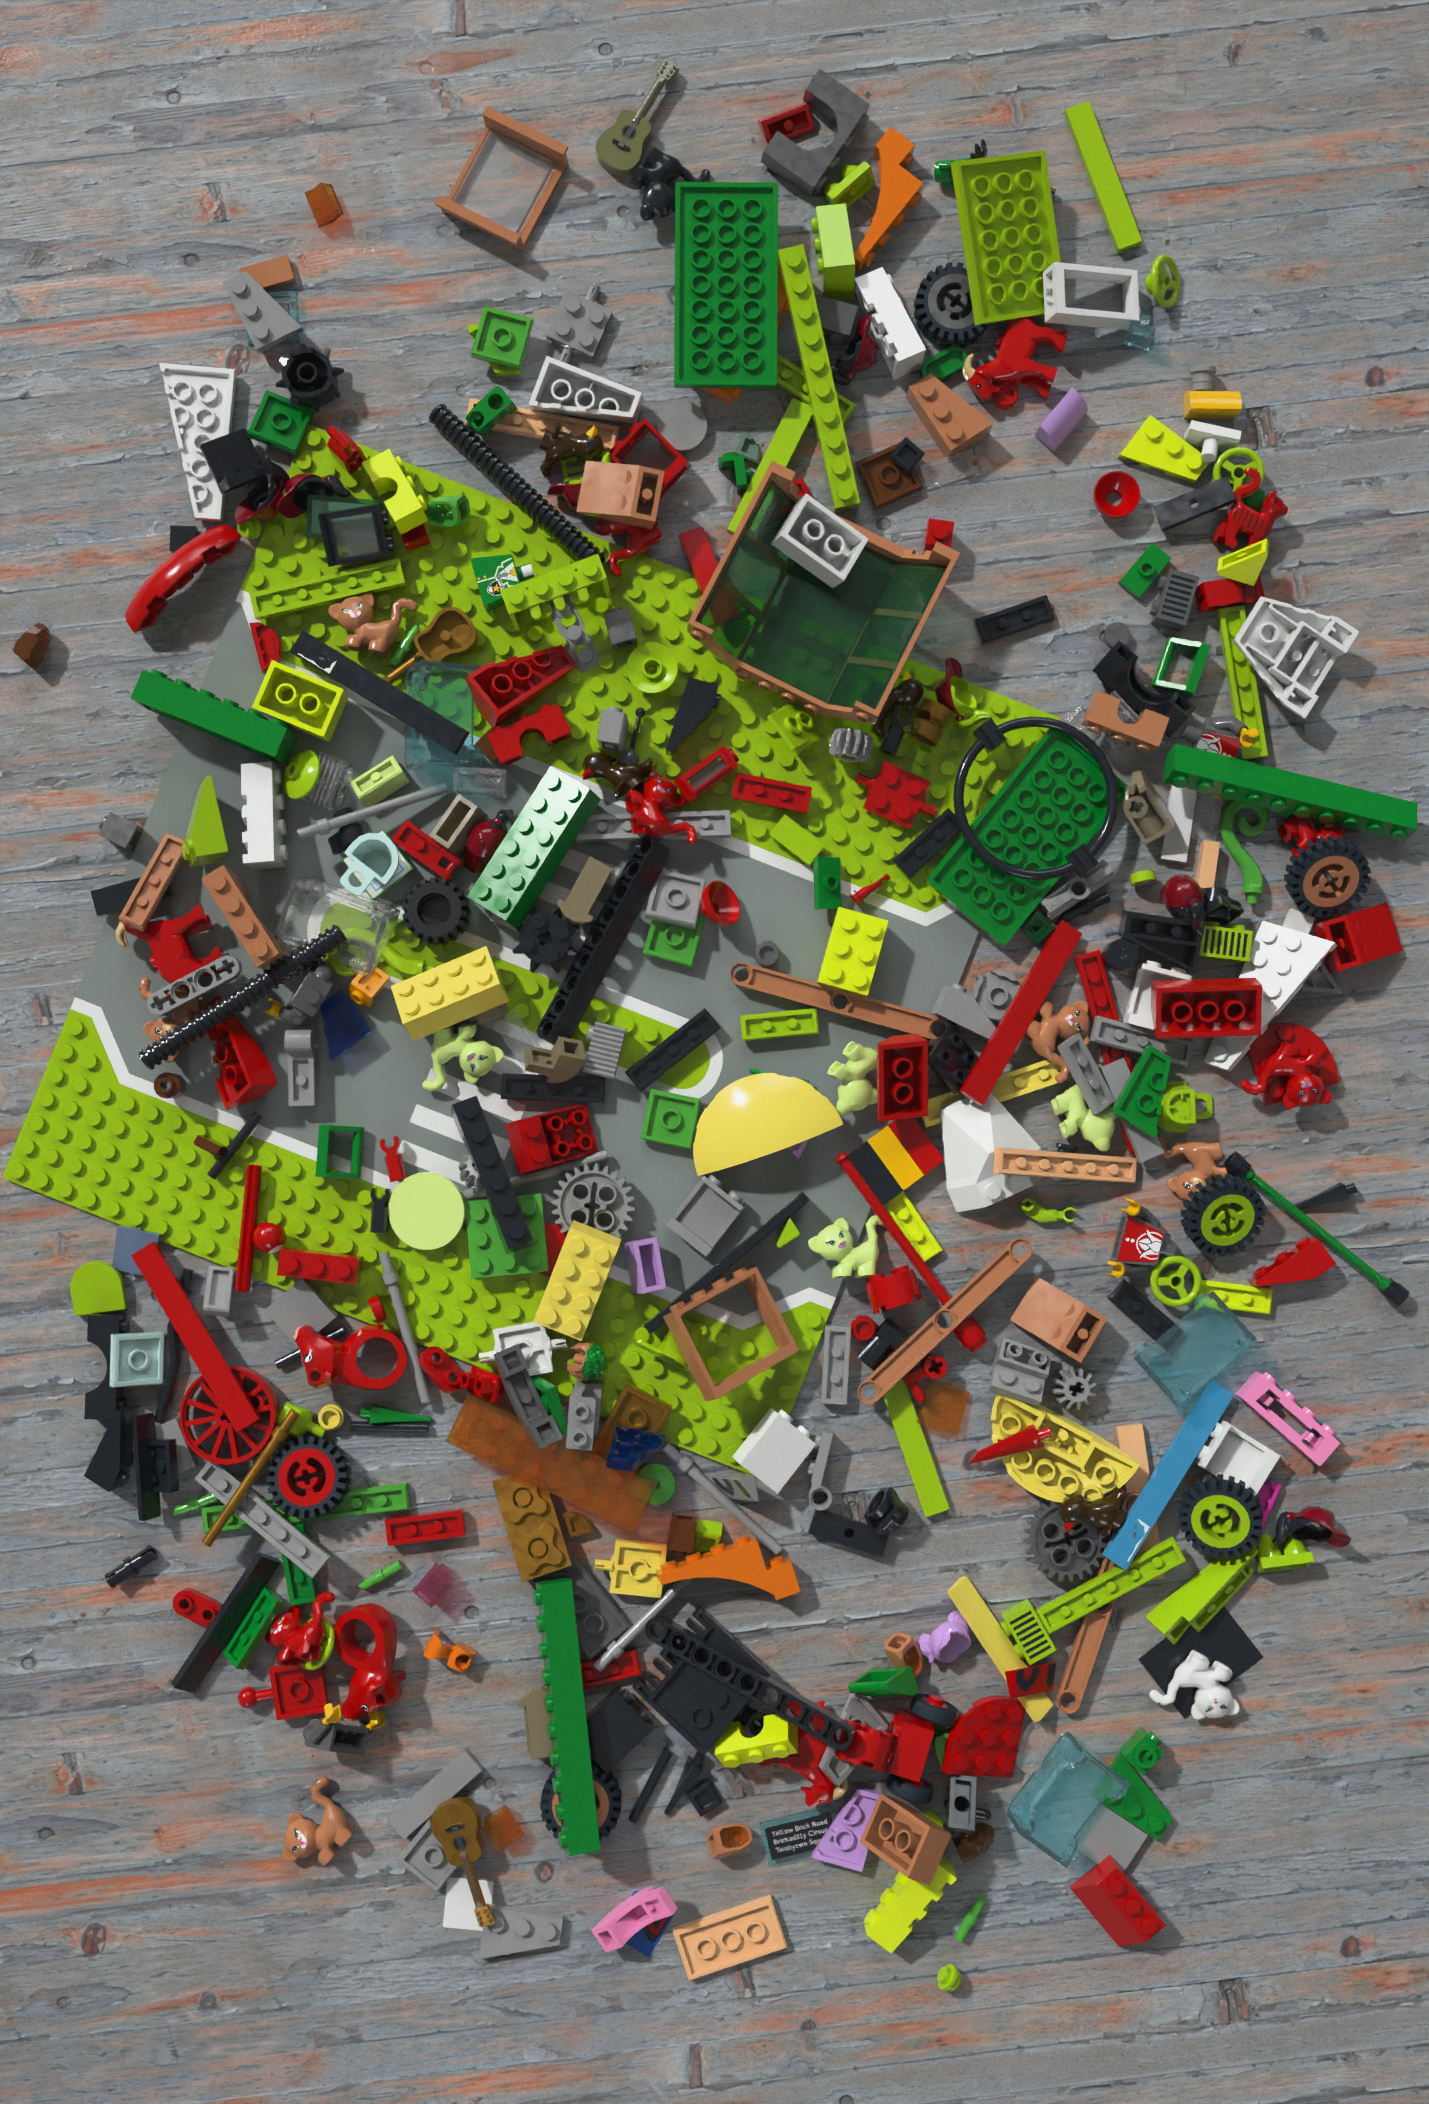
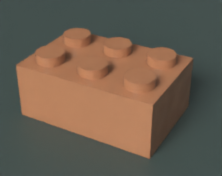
(905, 1838)

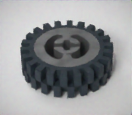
(945, 324)

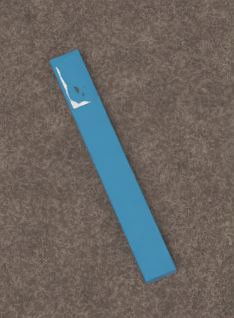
(1168, 1475)

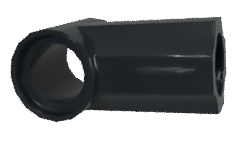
(886, 1339)

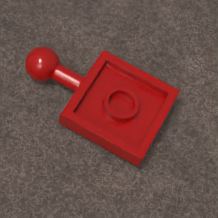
(294, 1692)

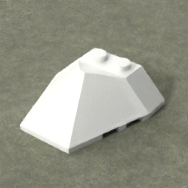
(1293, 649)
(969, 1145)

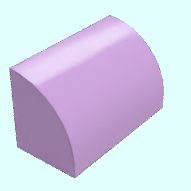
(1062, 420)
(644, 1265)

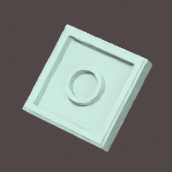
(137, 1359)

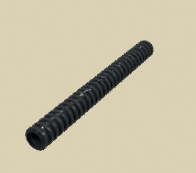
(512, 483)
(242, 997)

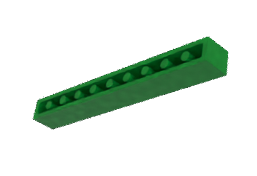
(1290, 792)
(567, 1717)

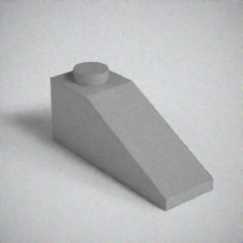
(963, 1011)

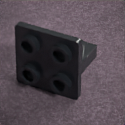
(951, 1058)

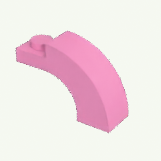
(632, 1916)

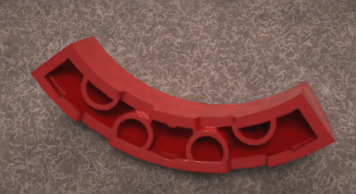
(177, 572)

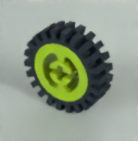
(1240, 1216)
(1223, 1535)

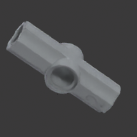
(1064, 898)

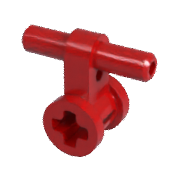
(921, 1372)

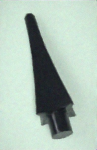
(1336, 1193)
(690, 1773)

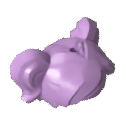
(947, 1640)

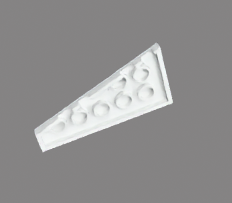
(200, 411)
(1281, 963)

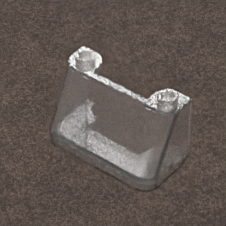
(317, 905)

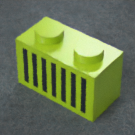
(1226, 944)
(1028, 1632)

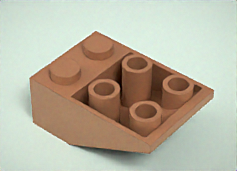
(621, 493)
(1058, 1319)

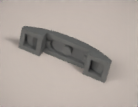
(525, 1398)

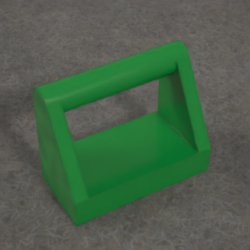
(1194, 671)
(325, 1149)
(885, 1682)

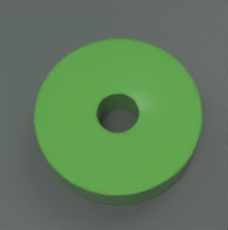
(666, 1479)

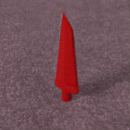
(1022, 1441)

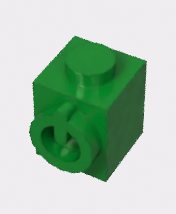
(1142, 1750)

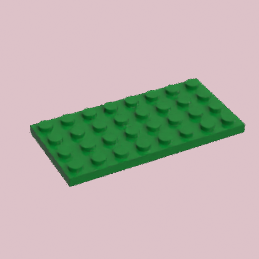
(726, 285)
(1031, 822)

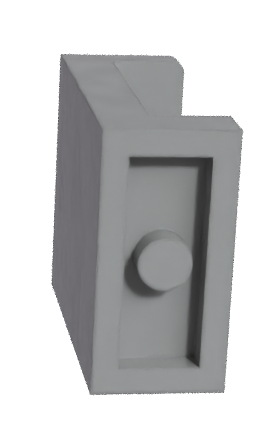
(705, 1214)
(584, 1414)

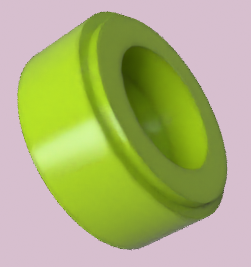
(1142, 878)

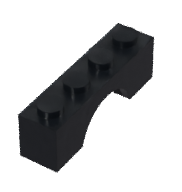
(1119, 672)
(105, 1400)

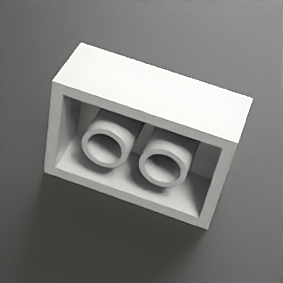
(819, 541)

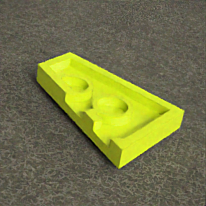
(1164, 450)

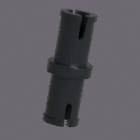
(131, 1566)

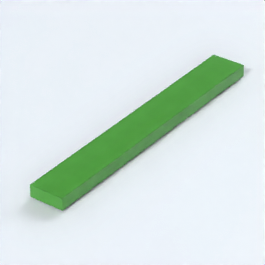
(356, 1503)

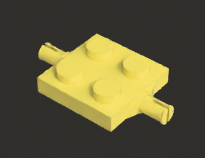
(634, 1568)

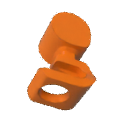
(458, 1656)

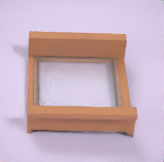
(507, 179)

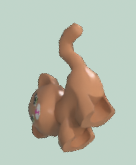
(358, 615)
(1067, 1022)
(304, 1836)

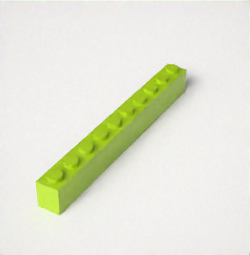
(818, 378)

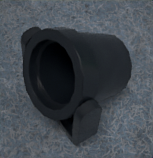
(1218, 904)
(887, 1510)

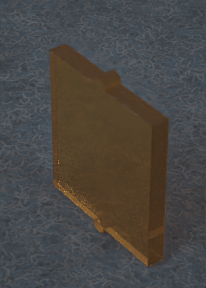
(943, 1407)

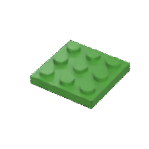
(486, 1248)

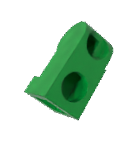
(490, 410)

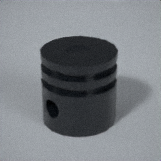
(1119, 955)

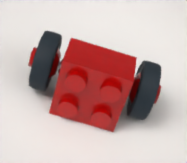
(911, 1744)

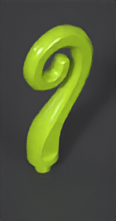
(404, 966)

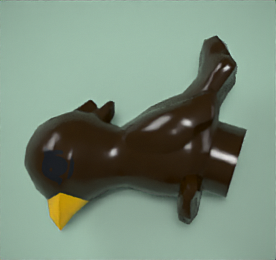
(562, 445)
(906, 693)

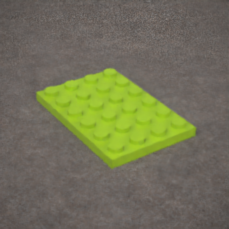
(1006, 233)

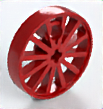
(223, 1422)

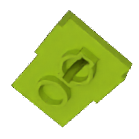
(795, 727)

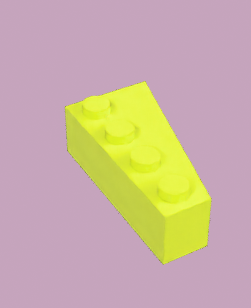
(903, 1903)

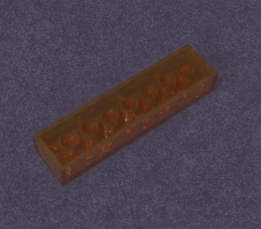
(568, 1473)

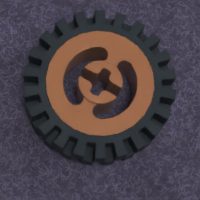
(1345, 867)
(607, 1808)

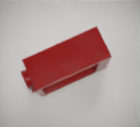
(637, 433)

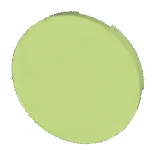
(427, 1210)

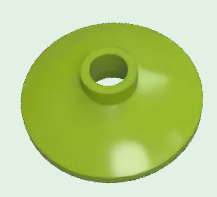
(652, 655)
(301, 774)

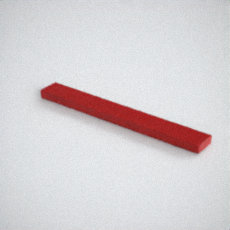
(1101, 1003)
(1020, 1013)
(196, 1337)

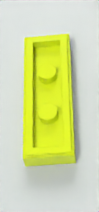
(913, 1226)
(1240, 1296)

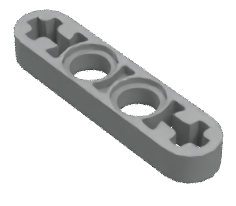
(193, 982)

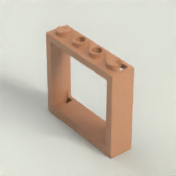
(770, 1314)

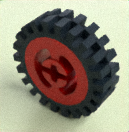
(315, 1502)

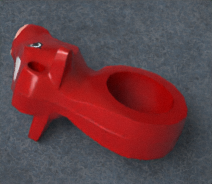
(335, 1362)
(373, 1681)

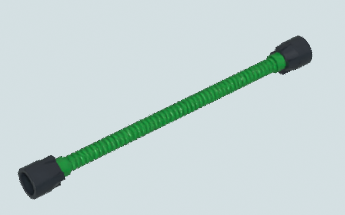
(1392, 1291)

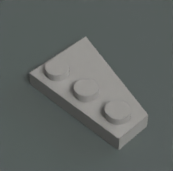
(856, 1710)

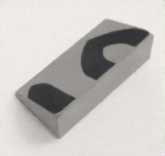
(737, 1485)

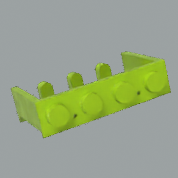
(553, 586)

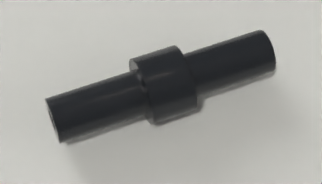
(1085, 907)

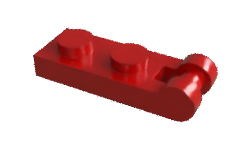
(427, 850)

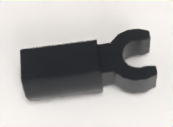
(894, 734)
(379, 1212)

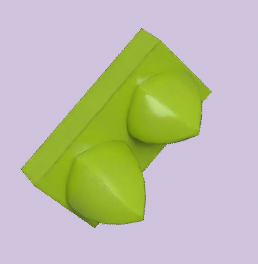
(855, 183)
(1271, 1559)

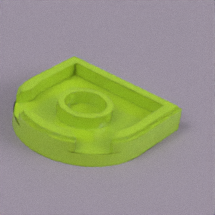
(97, 1289)

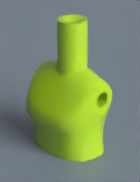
(303, 1422)

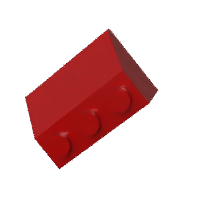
(902, 1077)
(1117, 1904)

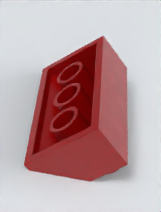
(1206, 1007)

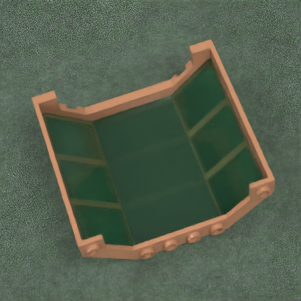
(801, 637)

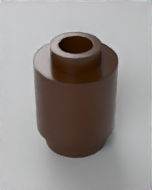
(177, 1085)

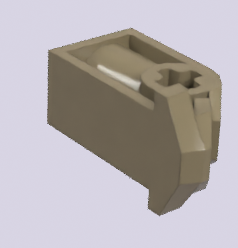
(1152, 816)
(585, 892)
(536, 1722)

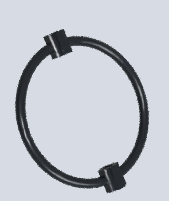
(990, 737)

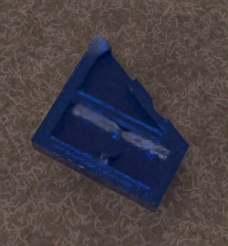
(343, 1024)
(632, 1448)

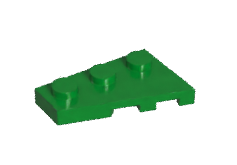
(1143, 1092)
(1139, 1802)

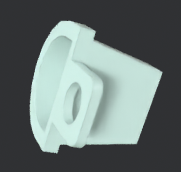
(374, 858)

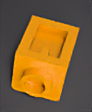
(365, 988)

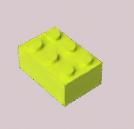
(300, 701)
(852, 951)

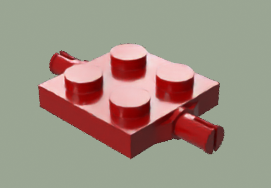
(896, 795)

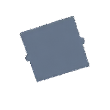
(127, 1243)

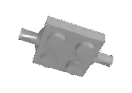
(579, 324)

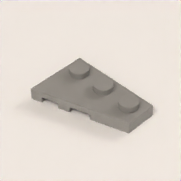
(260, 313)
(519, 1931)

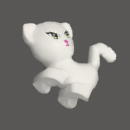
(1211, 1697)

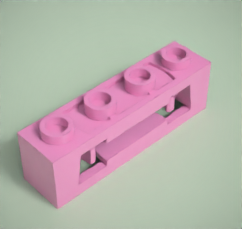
(1320, 1446)

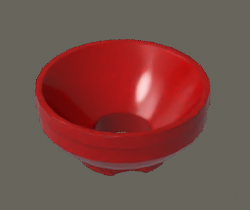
(1124, 486)
(723, 901)

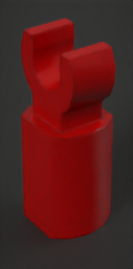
(394, 1160)

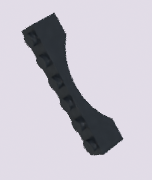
(492, 1174)

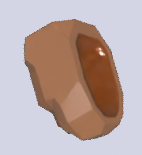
(904, 1652)
(728, 1840)

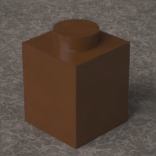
(682, 1534)

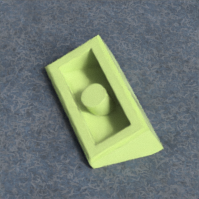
(379, 782)

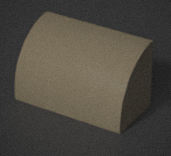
(457, 824)

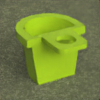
(1179, 1107)
(668, 1349)

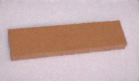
(153, 883)

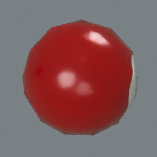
(269, 1237)

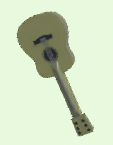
(622, 145)

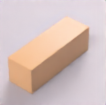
(1207, 863)

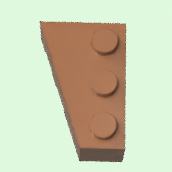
(947, 416)

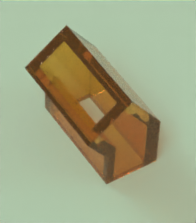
(324, 204)
(502, 1828)

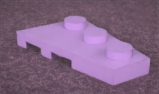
(842, 1840)

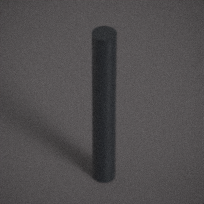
(234, 1146)
(295, 1355)
(403, 1427)
(650, 1785)

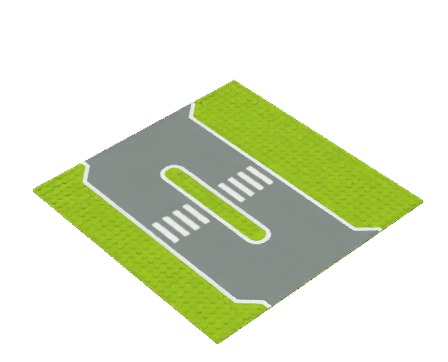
(131, 1156)

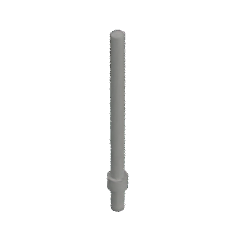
(325, 826)
(543, 1173)
(391, 1279)
(685, 1464)
(617, 1647)

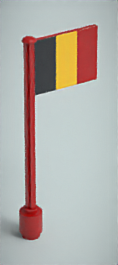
(883, 1170)

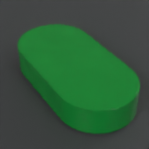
(945, 364)

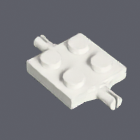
(533, 1342)

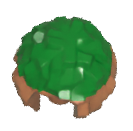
(590, 1361)

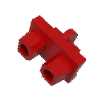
(483, 1383)

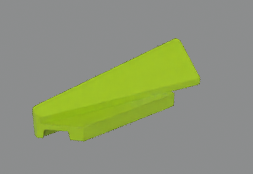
(1202, 1595)

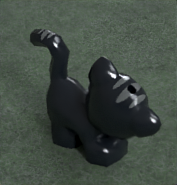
(658, 196)

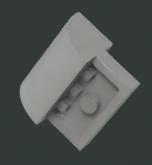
(1019, 1371)

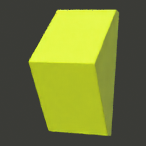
(1245, 563)

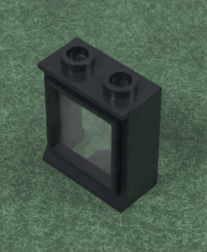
(356, 534)

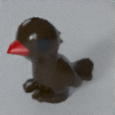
(620, 776)
(1101, 1512)

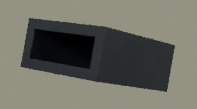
(616, 1727)

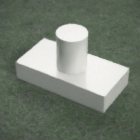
(1211, 438)

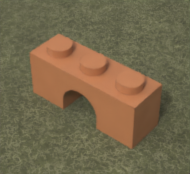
(1103, 717)

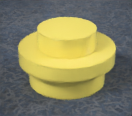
(331, 1417)

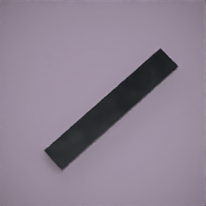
(225, 1623)

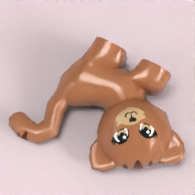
(160, 1027)
(1203, 1158)

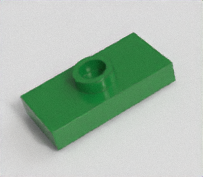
(1144, 570)
(827, 883)

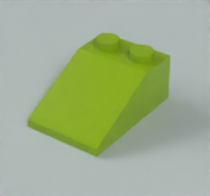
(205, 834)

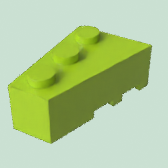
(835, 251)

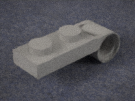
(301, 1067)
(817, 1467)

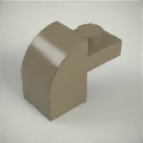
(556, 1064)

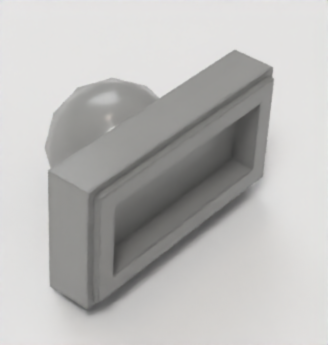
(218, 1291)

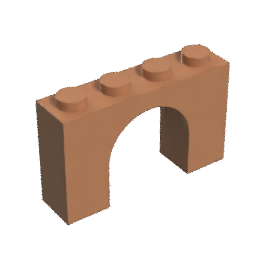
(230, 895)

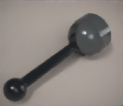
(630, 755)

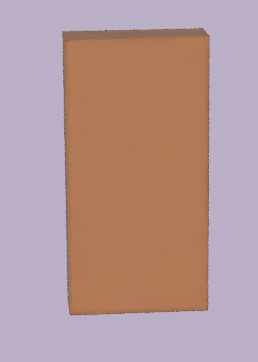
(271, 273)

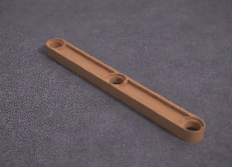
(822, 997)
(930, 1333)
(1087, 1640)

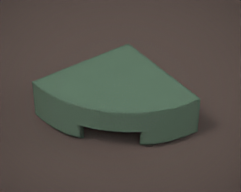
(749, 448)

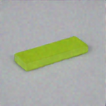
(779, 1024)

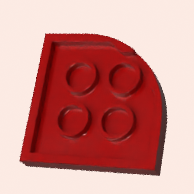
(1298, 1036)
(985, 1739)

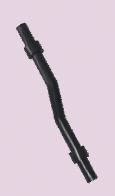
(165, 1395)

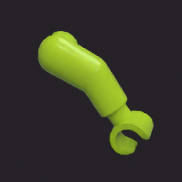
(1042, 1215)

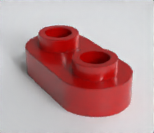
(440, 1371)
(197, 1606)

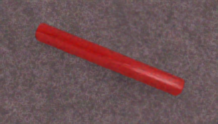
(248, 1225)

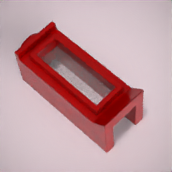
(707, 774)

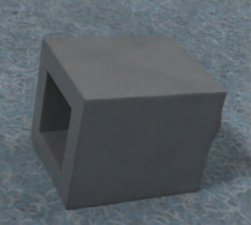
(620, 628)
(120, 831)

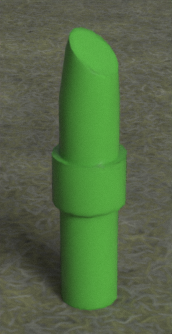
(404, 647)
(195, 1504)
(382, 1575)
(970, 1918)

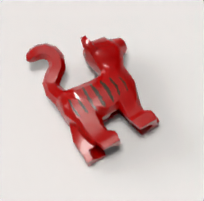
(1246, 520)

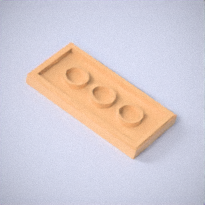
(730, 1937)

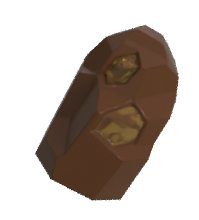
(33, 645)
(975, 1843)

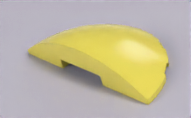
(758, 1119)
(1070, 1461)

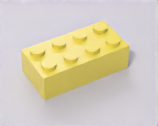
(449, 993)
(577, 1280)

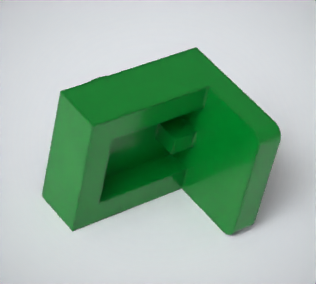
(742, 475)

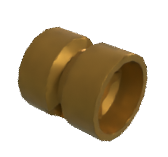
(931, 719)

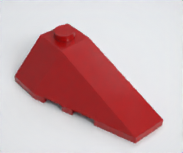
(511, 685)
(241, 1063)

